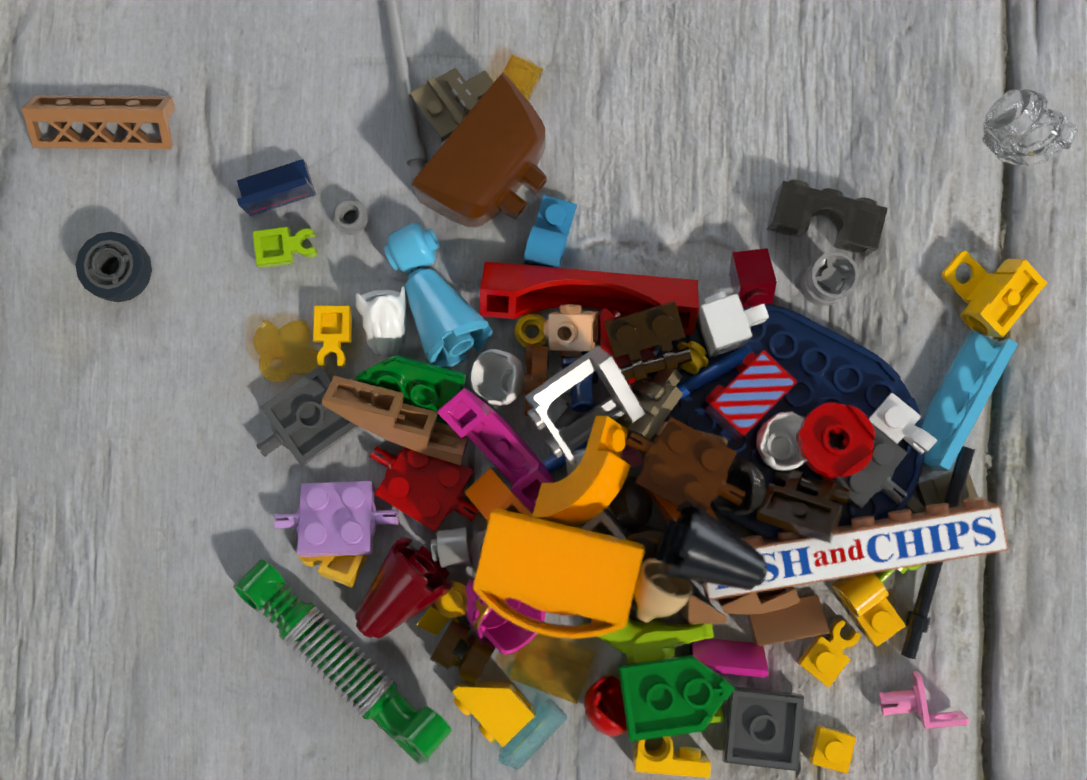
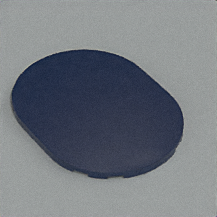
(826, 371)

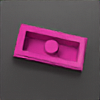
(731, 657)

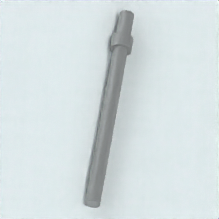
(415, 152)

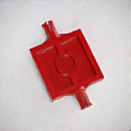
(424, 486)

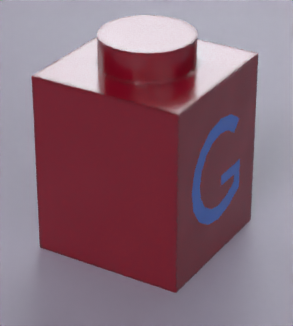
(753, 277)

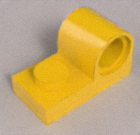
(868, 605)
(685, 762)

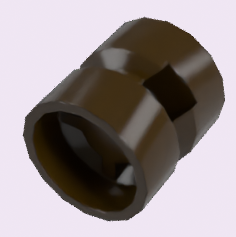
(473, 660)

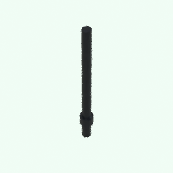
(918, 619)

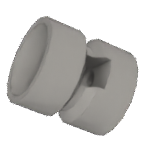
(829, 279)

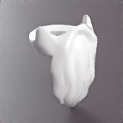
(384, 320)

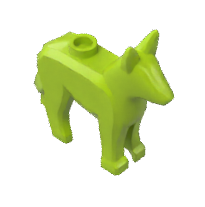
(655, 641)

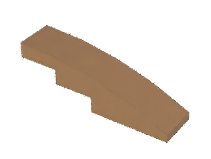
(388, 417)

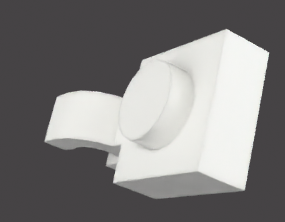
(898, 422)

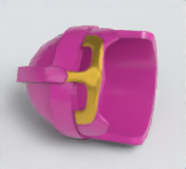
(500, 631)

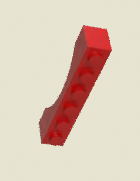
(521, 289)

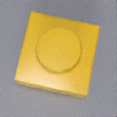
(832, 749)

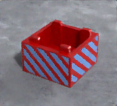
(749, 395)

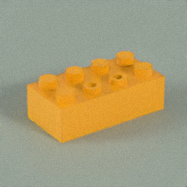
(557, 572)

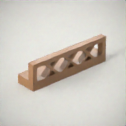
(95, 109)

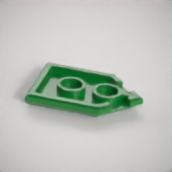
(421, 383)
(670, 696)

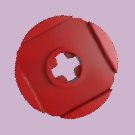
(857, 445)

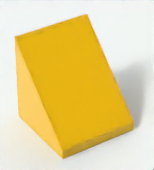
(433, 621)

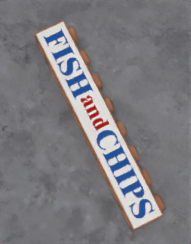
(877, 545)

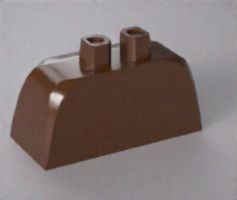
(486, 160)

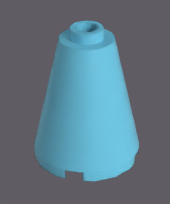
(444, 319)

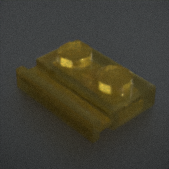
(553, 666)

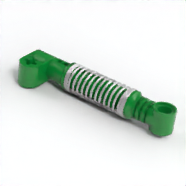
(377, 697)

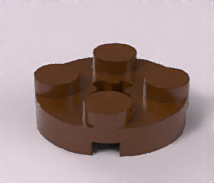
(537, 369)

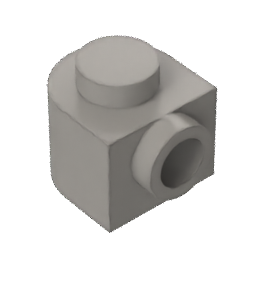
(451, 547)

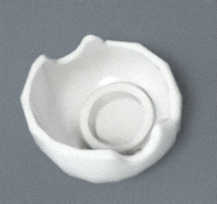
(497, 377)
(778, 442)

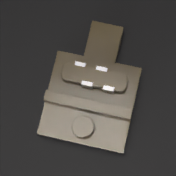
(439, 96)
(657, 400)

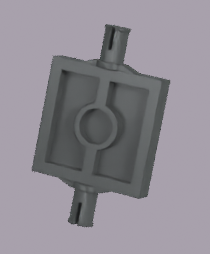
(302, 421)
(876, 474)

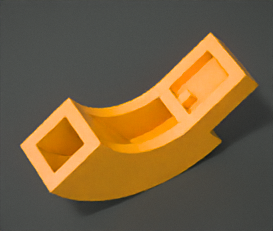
(592, 483)

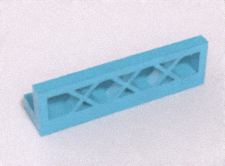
(963, 396)

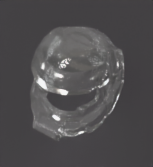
(1015, 118)

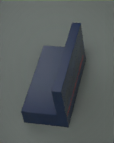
(275, 188)

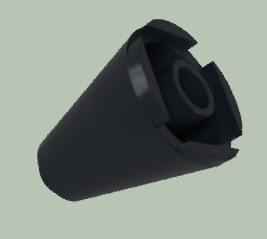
(708, 552)

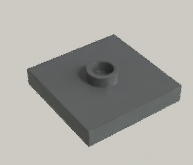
(763, 728)

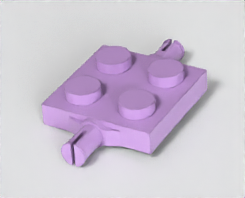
(336, 519)

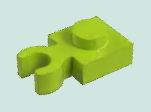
(278, 246)

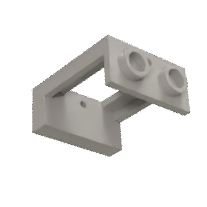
(620, 403)

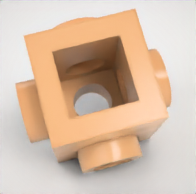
(572, 330)

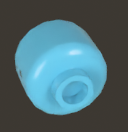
(411, 248)

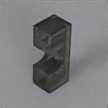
(856, 221)

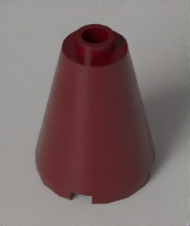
(401, 589)

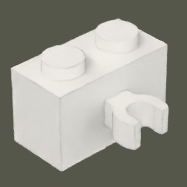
(726, 324)

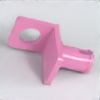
(915, 701)

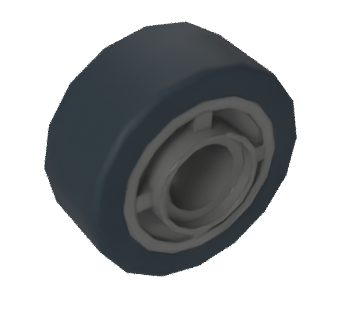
(95, 262)

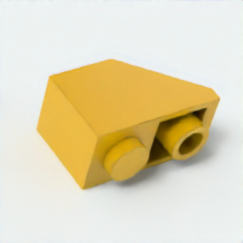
(496, 706)

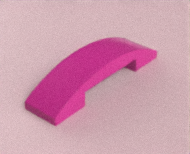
(499, 443)

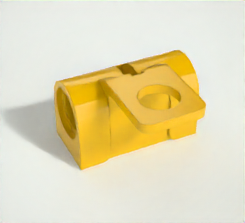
(997, 297)

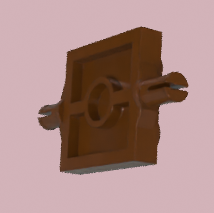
(685, 466)

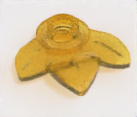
(288, 345)

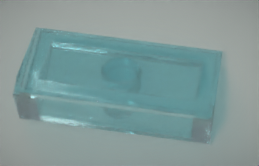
(532, 735)

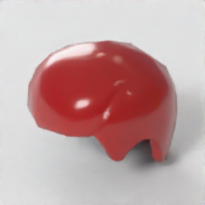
(605, 706)

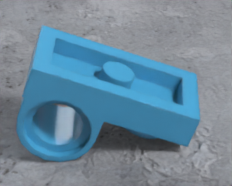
(550, 233)

